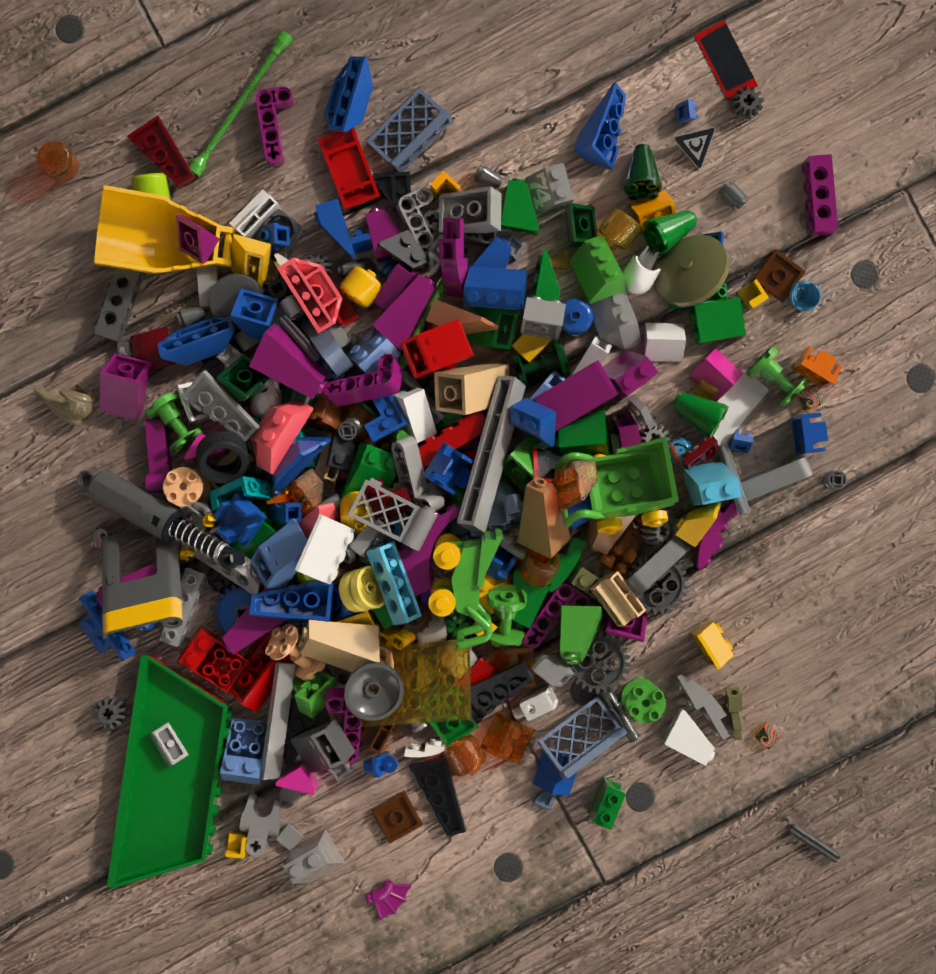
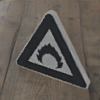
(696, 144)

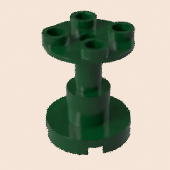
(548, 362)

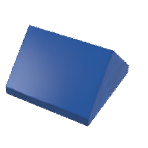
(548, 776)

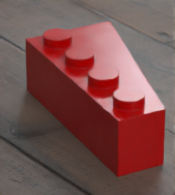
(456, 436)

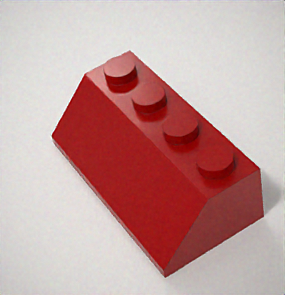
(257, 677)

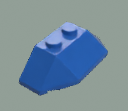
(349, 95)
(197, 341)
(296, 459)

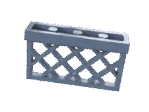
(422, 139)
(592, 751)

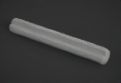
(727, 460)

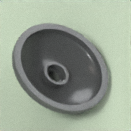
(376, 702)

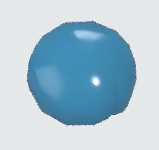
(804, 295)

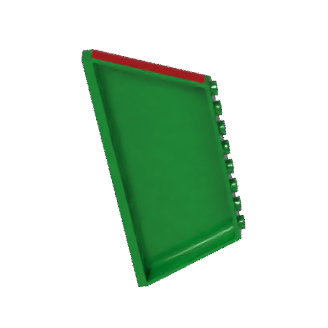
(162, 809)

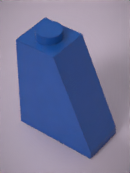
(496, 255)

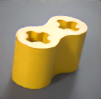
(395, 637)

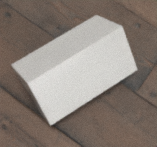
(254, 215)
(417, 413)

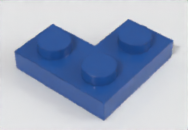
(390, 419)

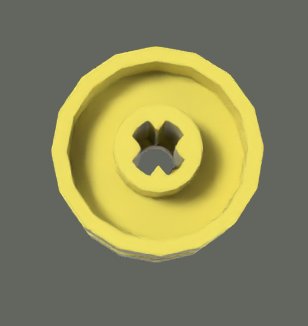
(360, 590)

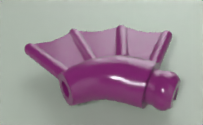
(388, 897)

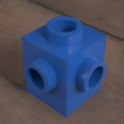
(275, 235)

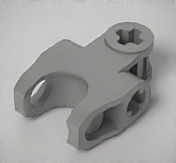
(260, 825)

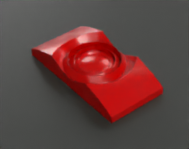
(349, 168)

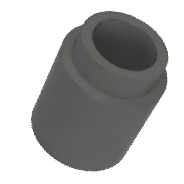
(733, 195)

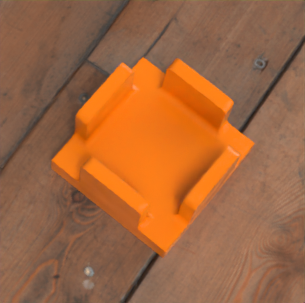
(818, 367)

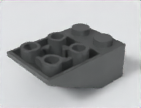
(323, 746)

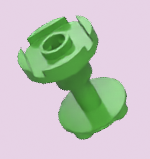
(772, 371)
(170, 415)
(507, 602)
(643, 700)

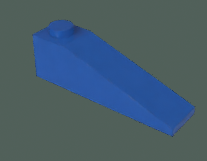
(599, 135)
(295, 603)

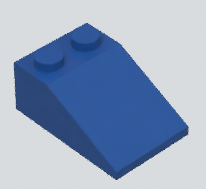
(331, 219)

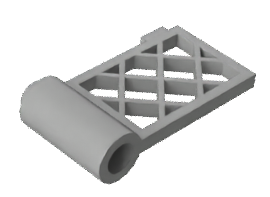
(418, 522)

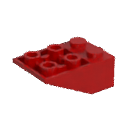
(436, 349)
(210, 660)

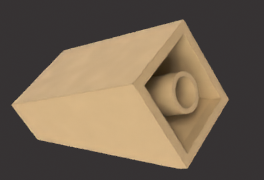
(467, 388)
(340, 643)

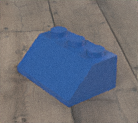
(495, 288)

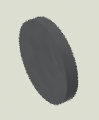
(226, 291)

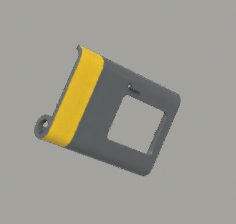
(142, 599)

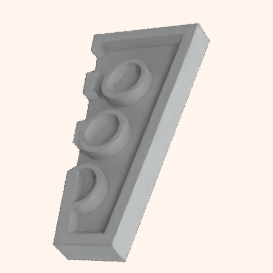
(213, 400)

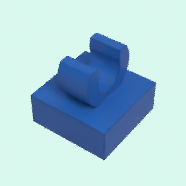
(686, 112)
(361, 241)
(741, 442)

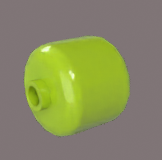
(151, 183)

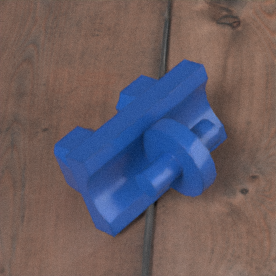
(381, 764)

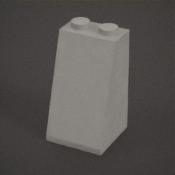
(312, 859)

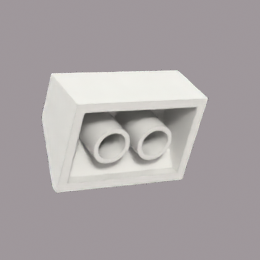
(325, 549)

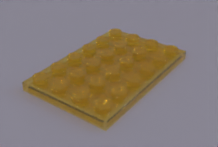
(434, 684)

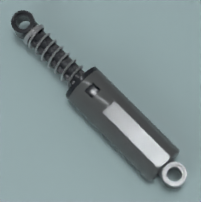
(153, 515)

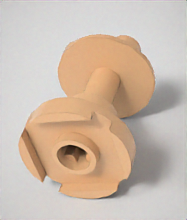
(186, 486)
(284, 643)

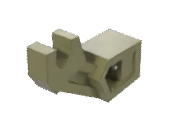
(733, 703)

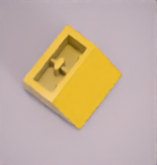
(250, 258)

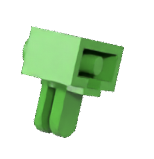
(310, 693)

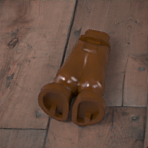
(625, 548)

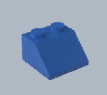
(534, 420)

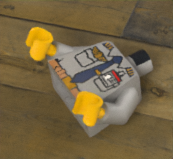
(200, 516)

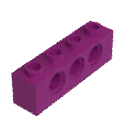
(824, 167)

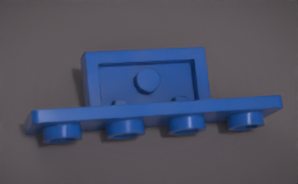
(93, 627)

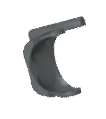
(281, 216)

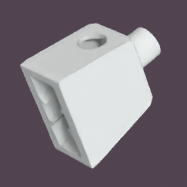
(542, 699)

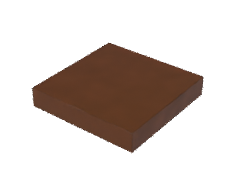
(779, 275)
(396, 816)

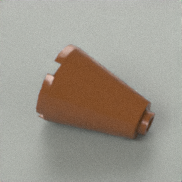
(325, 414)

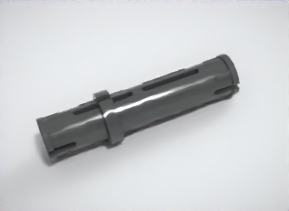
(631, 734)

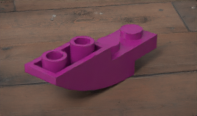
(452, 259)
(712, 540)

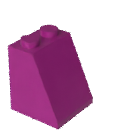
(124, 386)

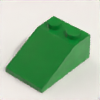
(368, 464)
(453, 730)

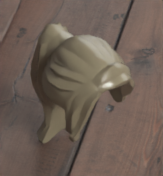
(72, 408)

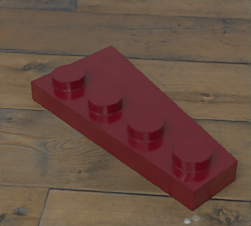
(162, 150)

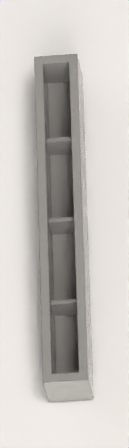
(490, 455)

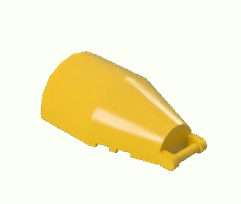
(141, 233)

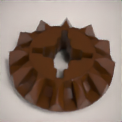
(416, 627)

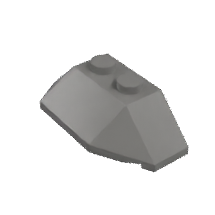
(616, 321)

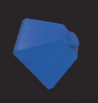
(254, 313)

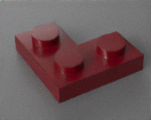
(705, 451)
(387, 501)

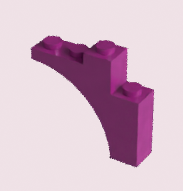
(418, 562)

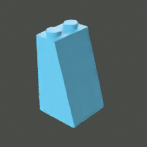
(711, 483)

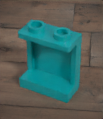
(246, 485)

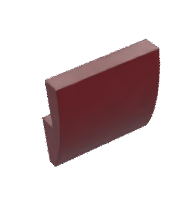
(146, 347)

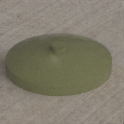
(692, 270)

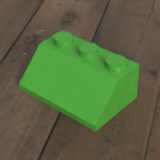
(597, 270)

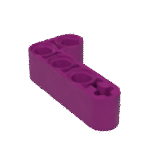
(272, 127)
(368, 386)
(158, 454)
(552, 617)
(348, 725)

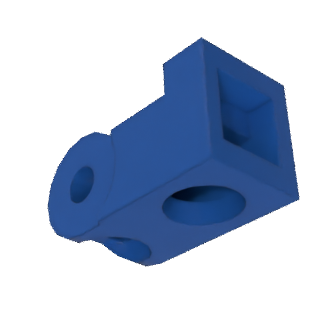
(285, 511)

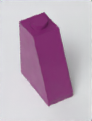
(381, 228)
(395, 285)
(626, 429)

